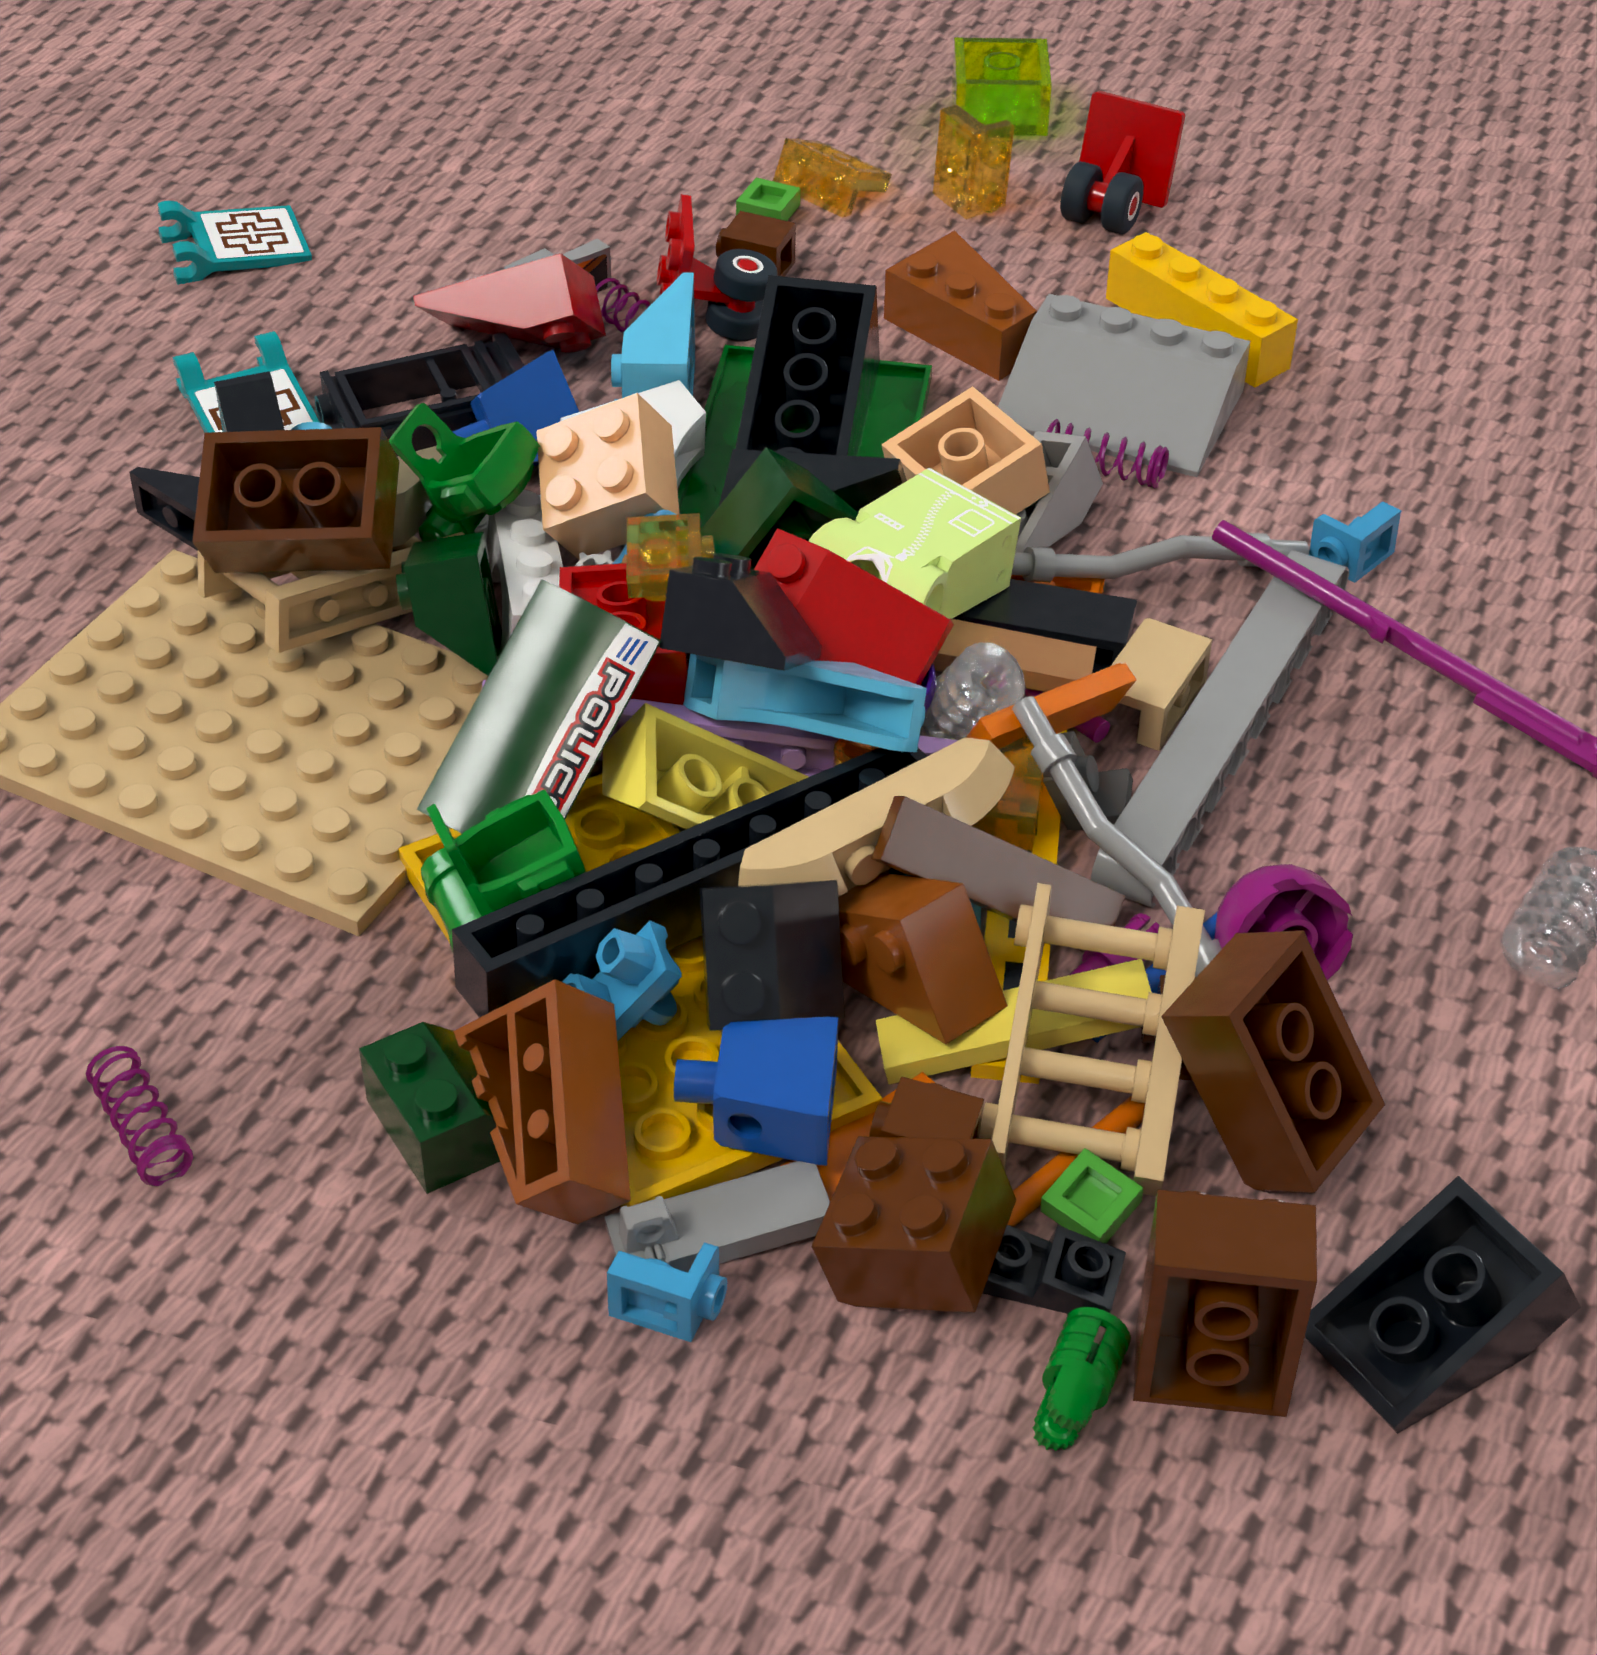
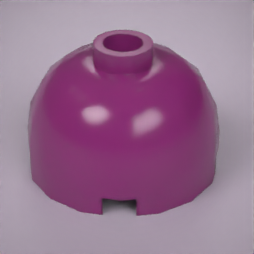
(1288, 900)

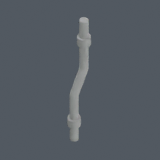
(1042, 563)
(1057, 761)

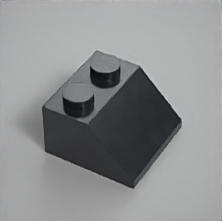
(734, 615)
(771, 952)

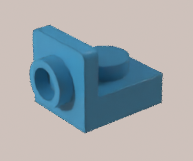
(1359, 545)
(665, 1297)

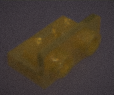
(972, 162)
(828, 175)
(661, 545)

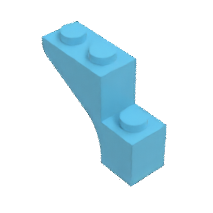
(814, 697)

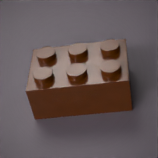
(296, 500)
(1274, 1061)
(1225, 1302)

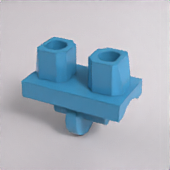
(634, 977)

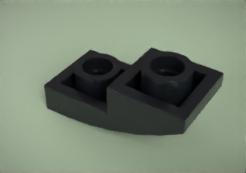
(1055, 1273)

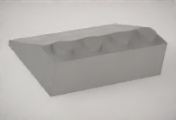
(1127, 380)

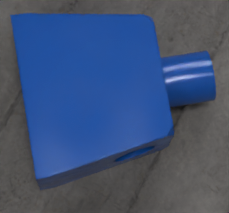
(532, 396)
(769, 1087)

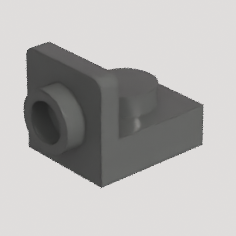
(1110, 788)

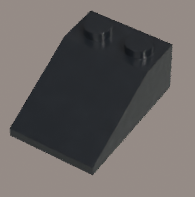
(1440, 1308)

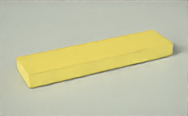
(910, 1050)

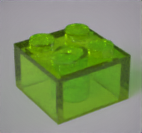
(1004, 82)

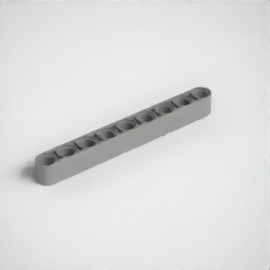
(1217, 726)

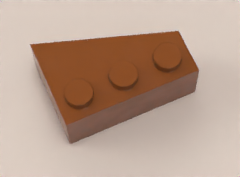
(958, 305)
(919, 953)
(555, 1099)

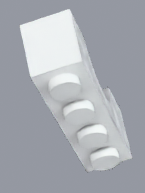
(520, 556)

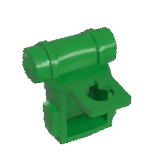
(472, 476)
(499, 860)

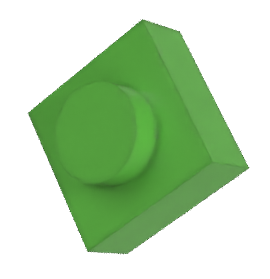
(769, 199)
(1091, 1198)

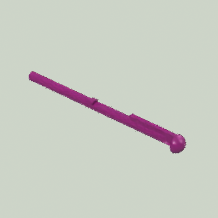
(1490, 692)

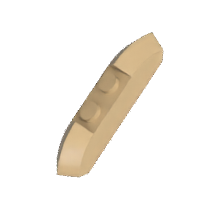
(840, 840)

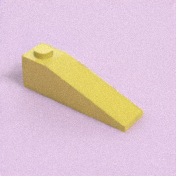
(684, 770)

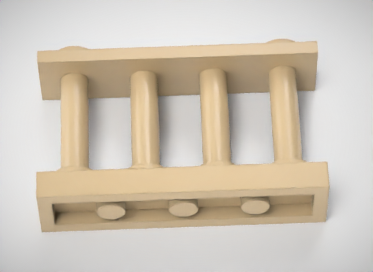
(319, 602)
(1149, 1082)

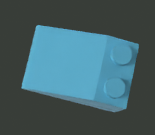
(659, 343)

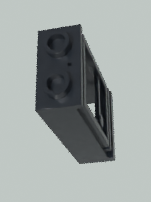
(412, 378)

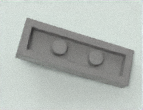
(734, 1215)

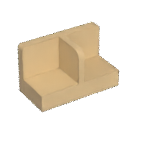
(1169, 675)

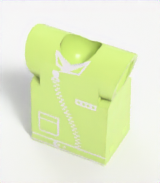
(930, 542)

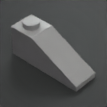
(1072, 487)

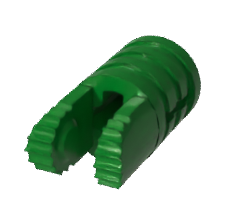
(1077, 1385)

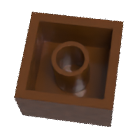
(915, 1223)

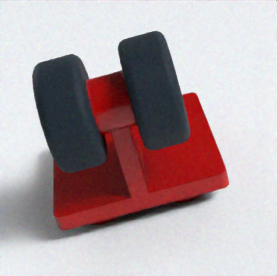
(1123, 161)
(732, 290)

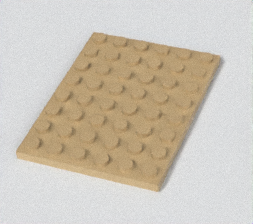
(240, 757)

